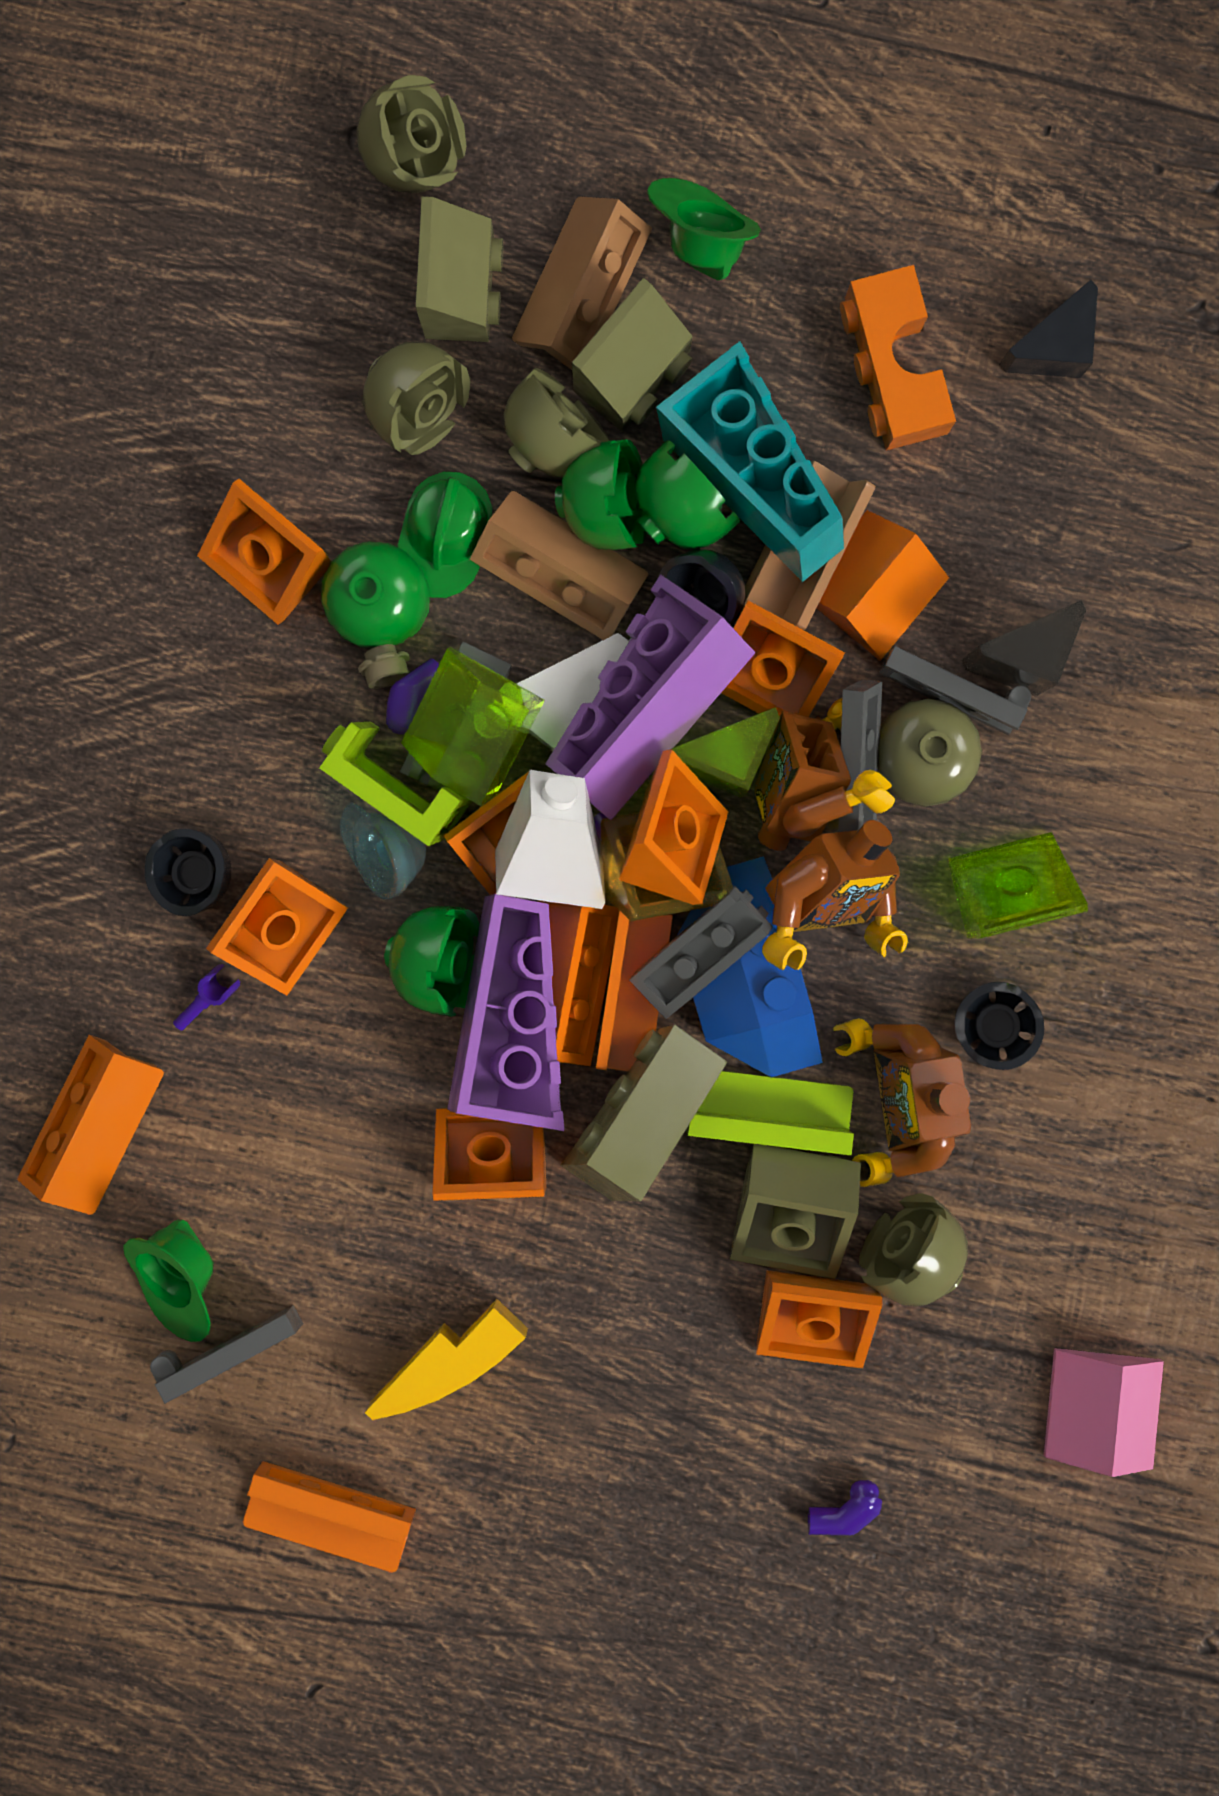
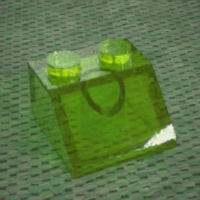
(470, 726)

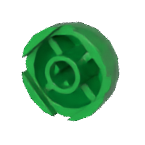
(600, 496)
(680, 502)
(375, 595)
(433, 958)

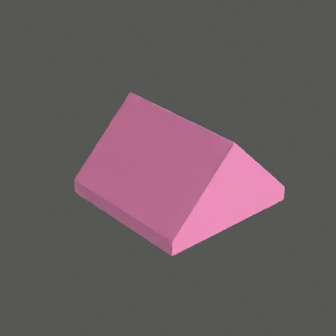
(1103, 1411)

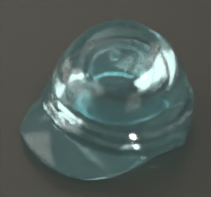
(381, 851)

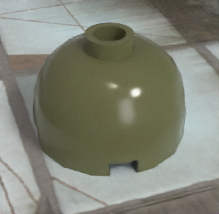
(411, 135)
(413, 394)
(548, 426)
(928, 752)
(916, 1253)

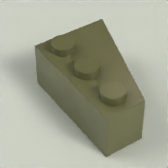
(645, 1115)

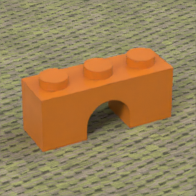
(904, 404)

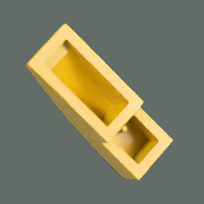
(450, 1362)

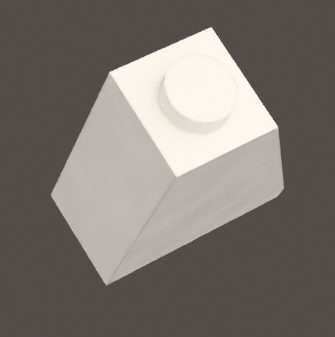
(568, 686)
(551, 844)

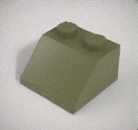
(456, 273)
(632, 358)
(796, 1210)

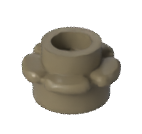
(384, 666)

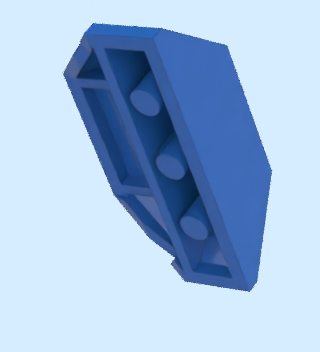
(754, 1006)

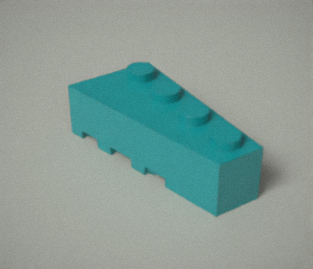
(753, 459)

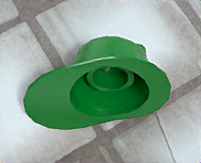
(702, 225)
(444, 528)
(173, 1276)

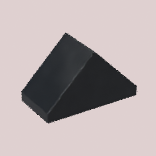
(1061, 342)

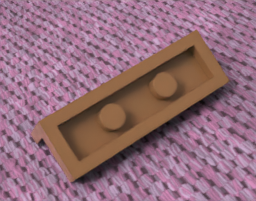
(582, 277)
(556, 568)
(777, 587)

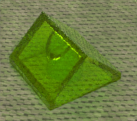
(731, 754)
(1015, 886)

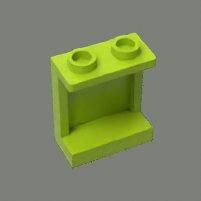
(386, 793)

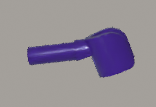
(209, 994)

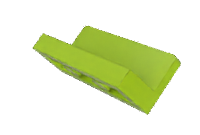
(776, 1113)

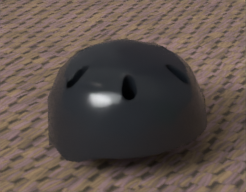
(714, 579)
(192, 872)
(999, 1026)

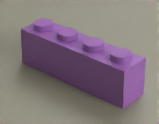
(650, 697)
(508, 1033)

